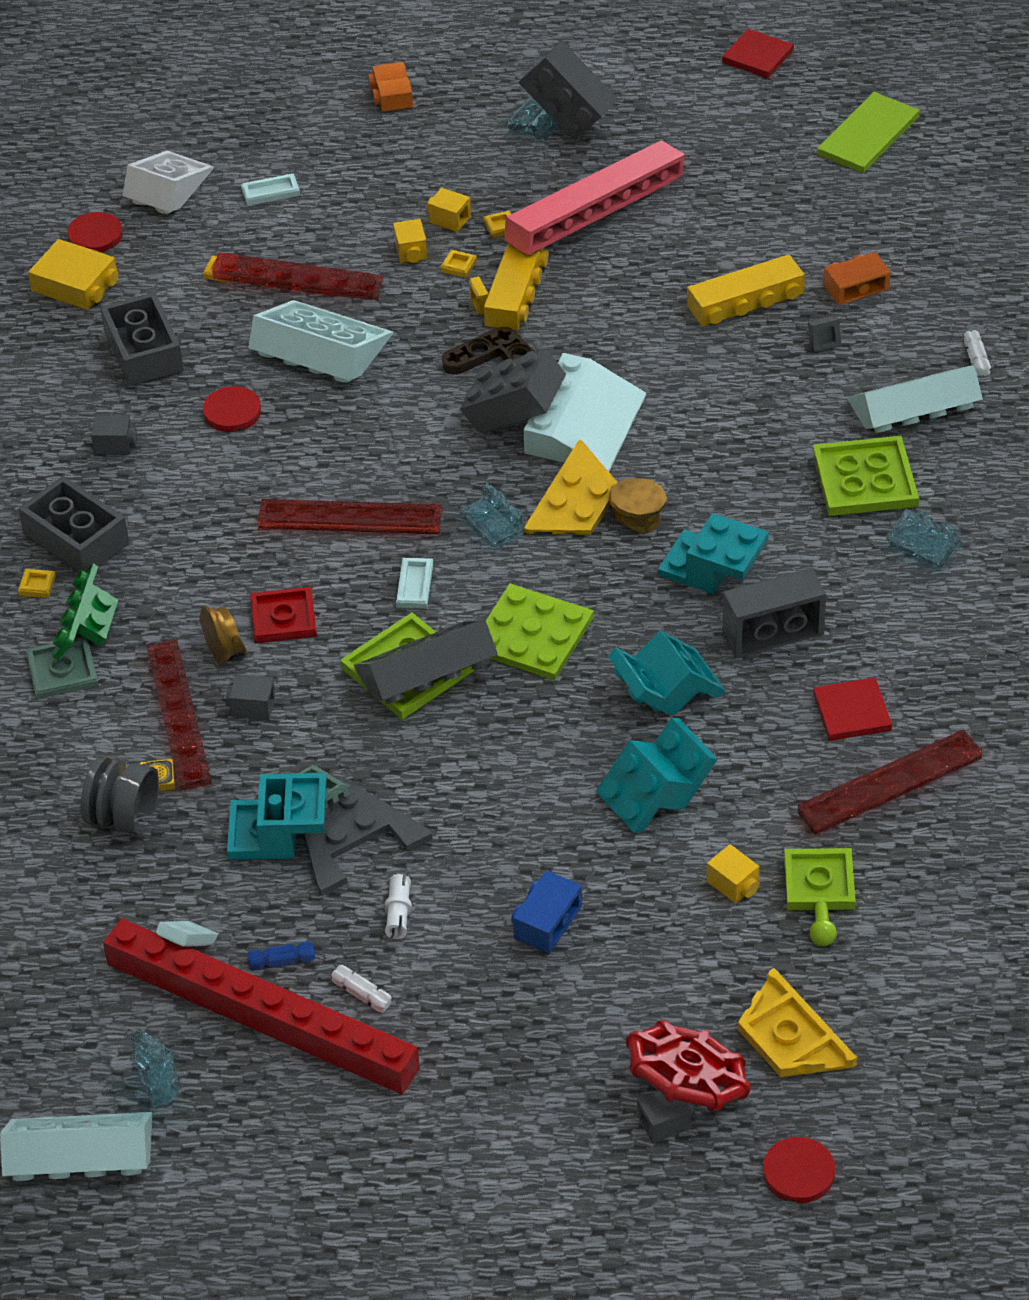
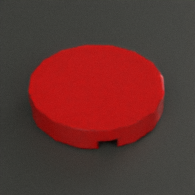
(95, 231)
(232, 408)
(799, 1169)

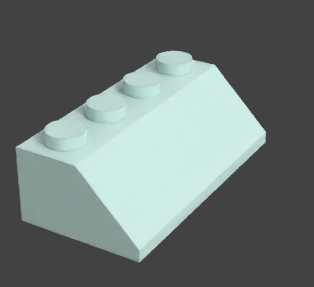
(916, 398)
(76, 1145)

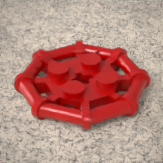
(692, 1064)

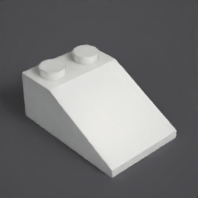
(164, 180)

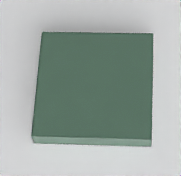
(68, 674)

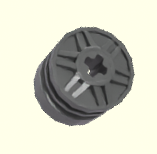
(118, 793)

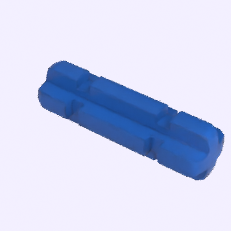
(281, 955)

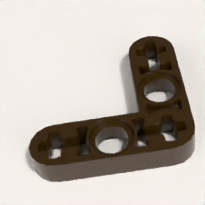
(502, 348)

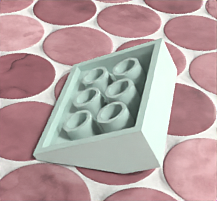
(317, 339)
(588, 407)

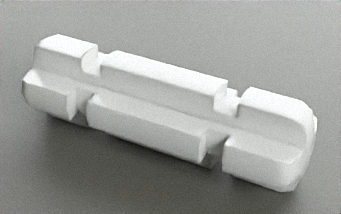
(977, 353)
(361, 988)

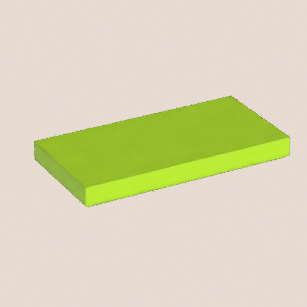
(868, 132)

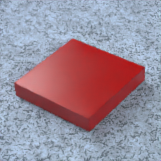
(758, 53)
(283, 615)
(852, 709)

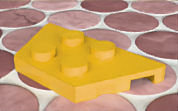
(575, 497)
(791, 1032)

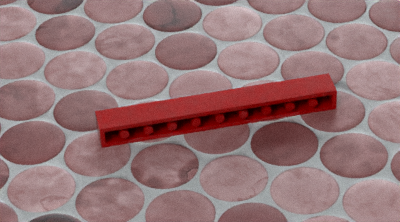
(263, 1006)

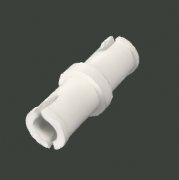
(398, 906)

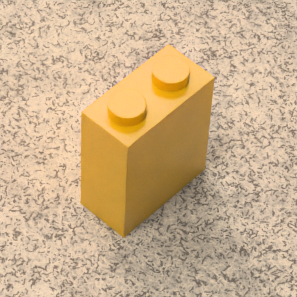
(73, 274)

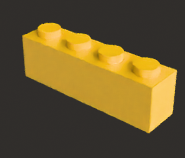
(514, 287)
(745, 290)

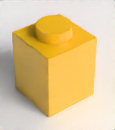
(449, 209)
(410, 241)
(733, 874)

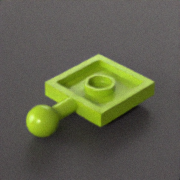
(821, 883)

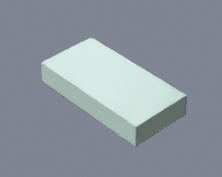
(270, 189)
(414, 583)
(186, 933)

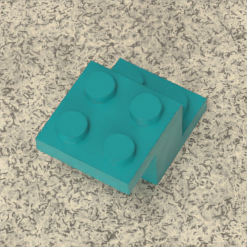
(717, 551)
(665, 674)
(656, 775)
(283, 808)

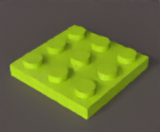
(865, 475)
(536, 630)
(402, 632)

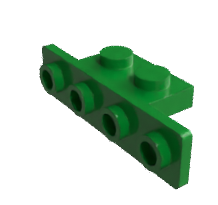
(88, 613)

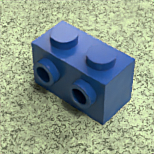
(547, 911)

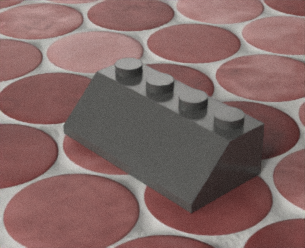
(427, 659)

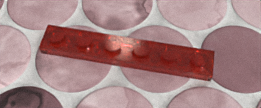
(297, 276)
(350, 516)
(178, 715)
(889, 782)

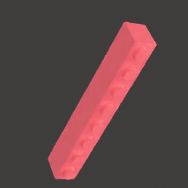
(593, 197)

